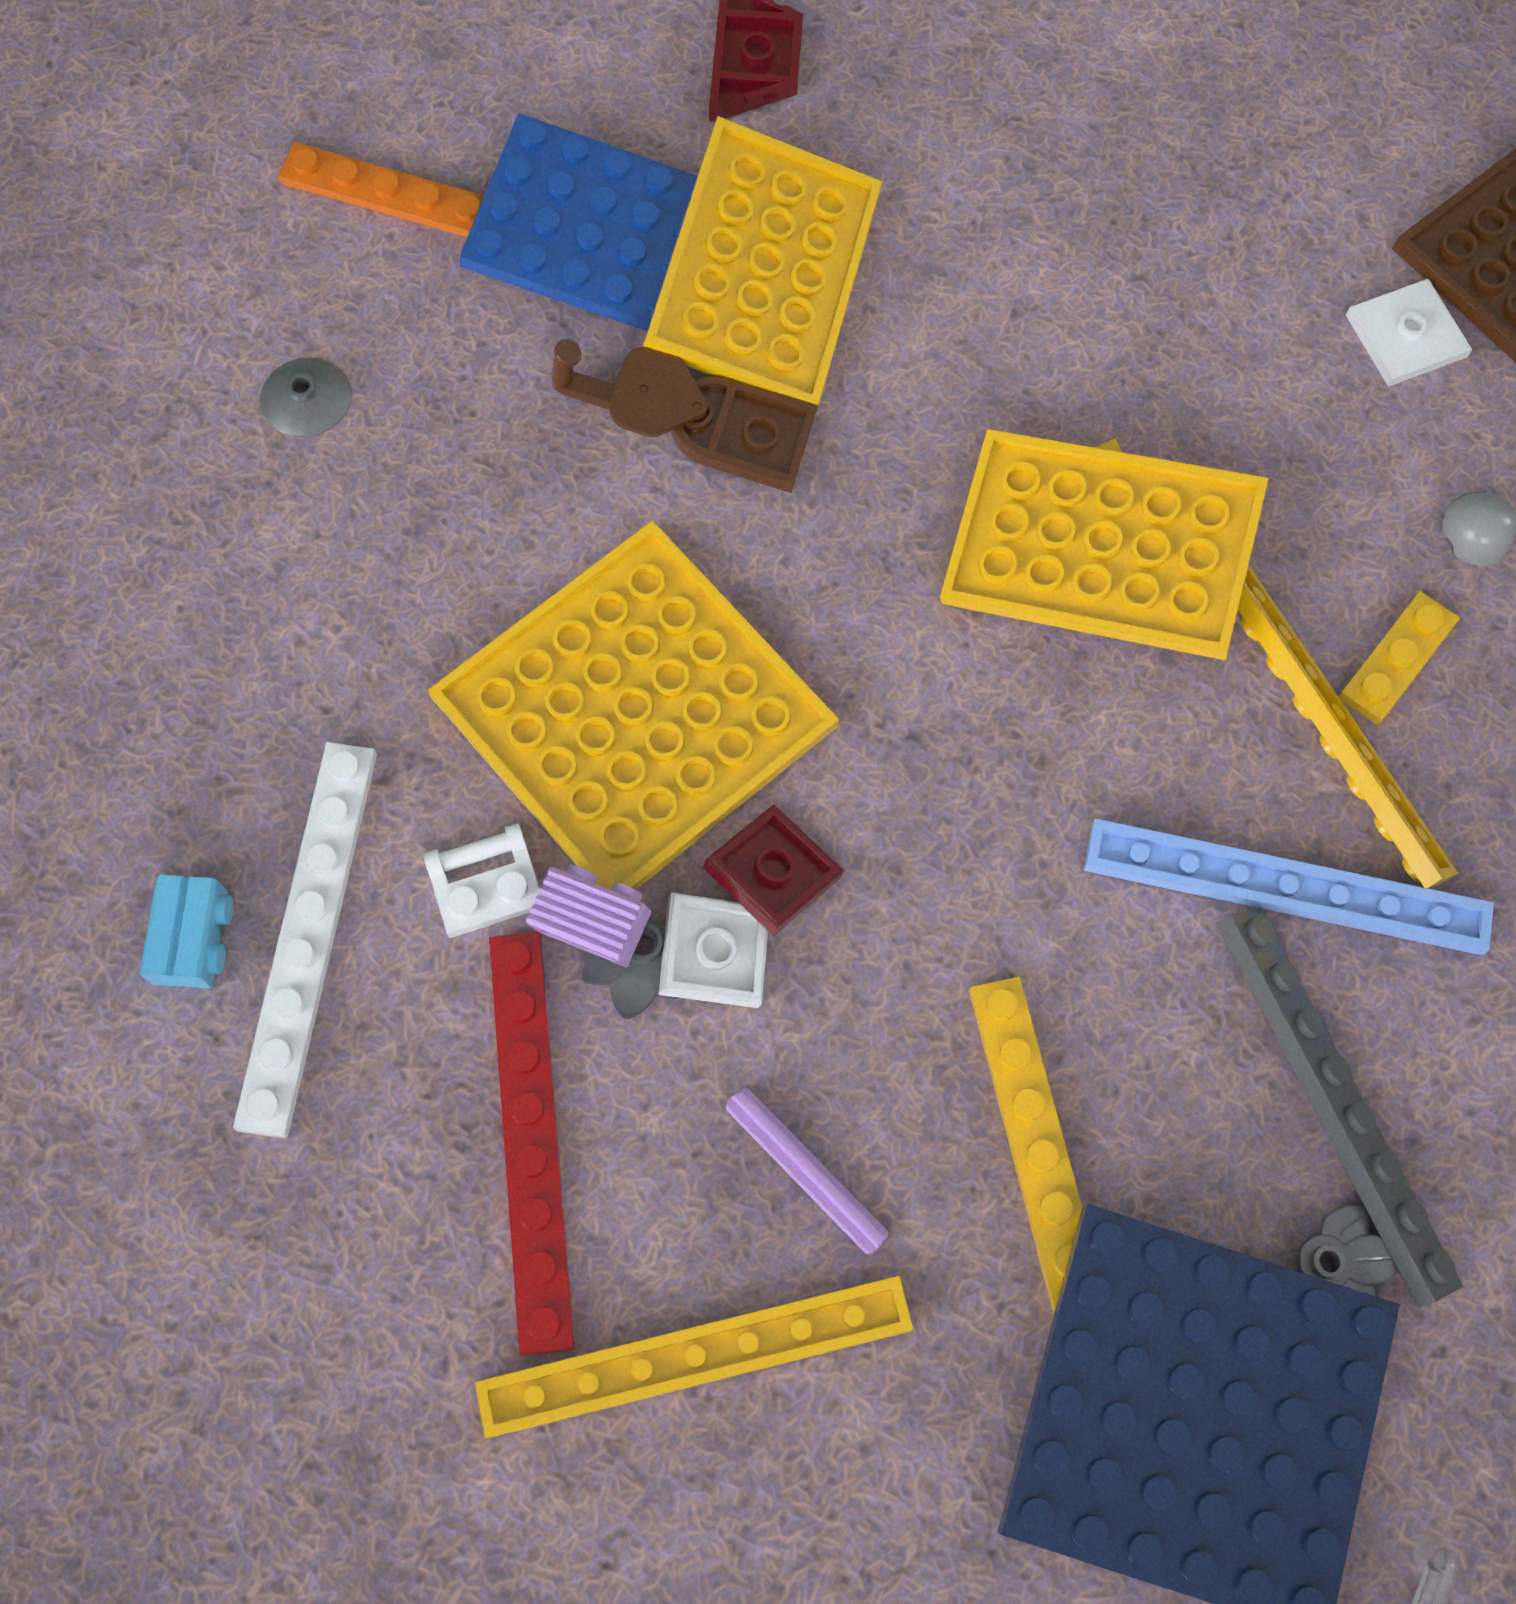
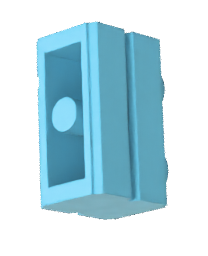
(186, 931)

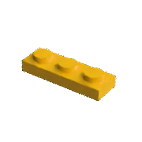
(1398, 658)

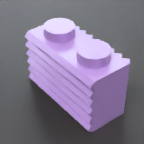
(590, 915)

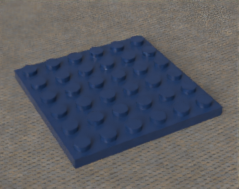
(1200, 1417)

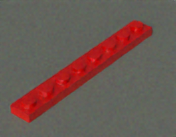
(531, 1146)

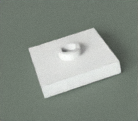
(1408, 332)
(712, 952)

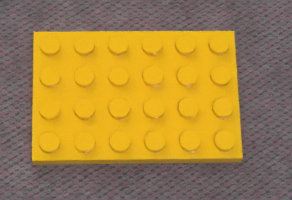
(764, 263)
(1105, 543)

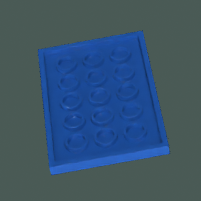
(579, 222)

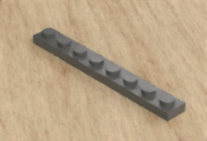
(1340, 1108)

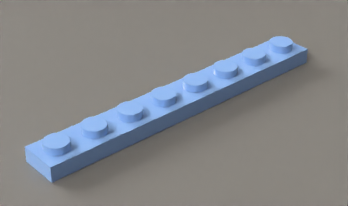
(1290, 887)

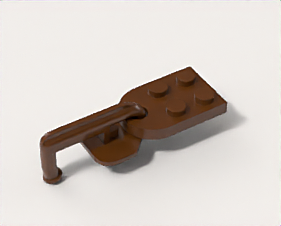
(745, 428)

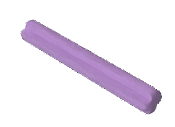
(807, 1171)

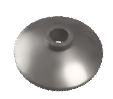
(310, 411)

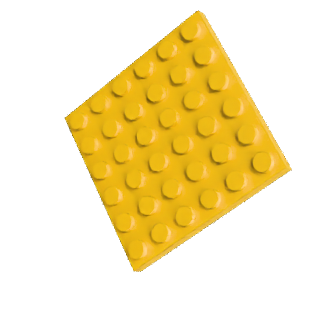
(633, 710)

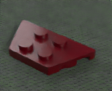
(754, 56)

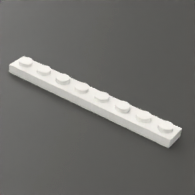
(305, 942)

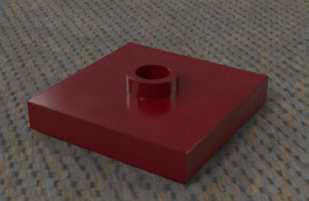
(773, 869)

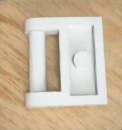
(488, 895)

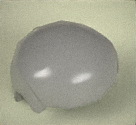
(1480, 527)

